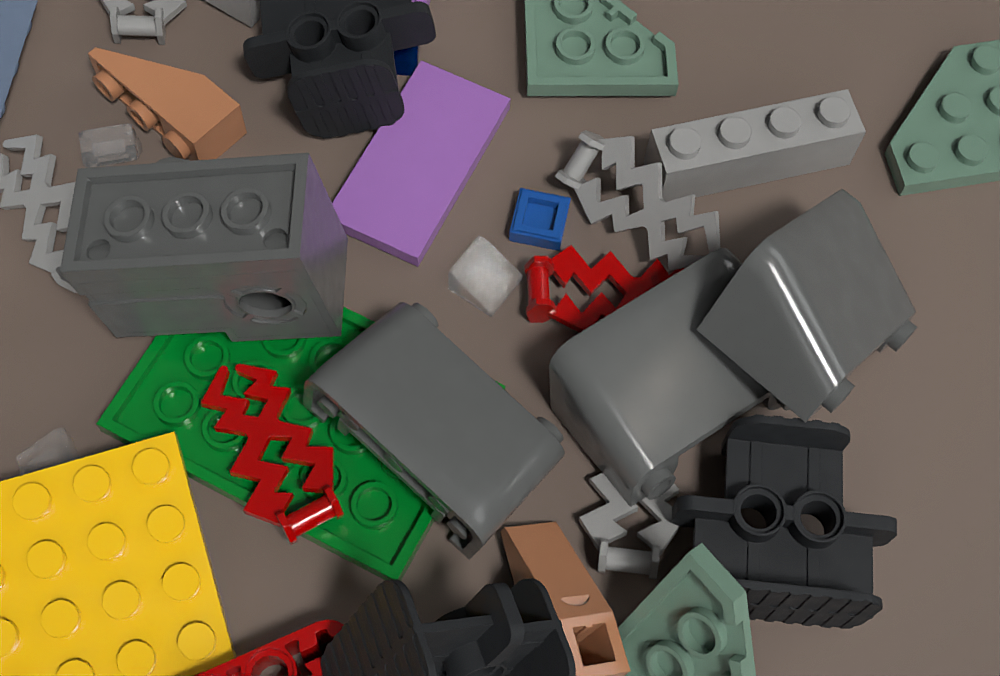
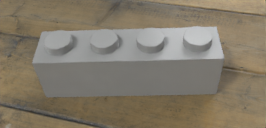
(756, 145)

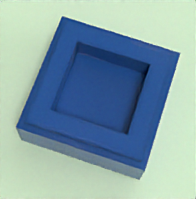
(539, 219)

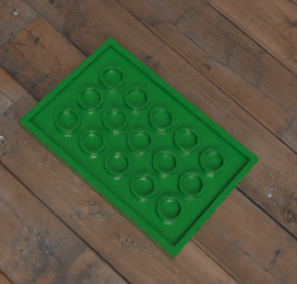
(164, 395)

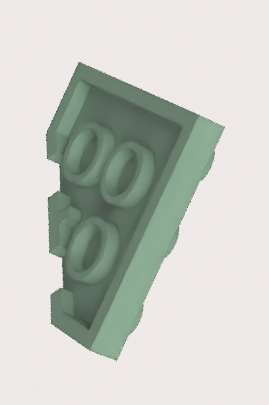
(594, 51)
(953, 127)
(691, 623)

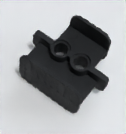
(339, 58)
(786, 570)
(493, 635)

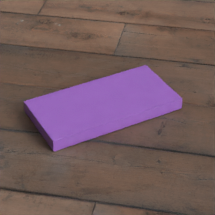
(419, 163)

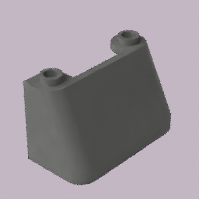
(812, 306)
(650, 383)
(436, 422)

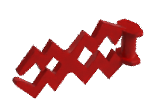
(569, 264)
(266, 501)

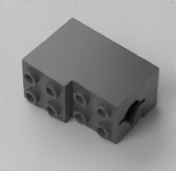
(209, 248)

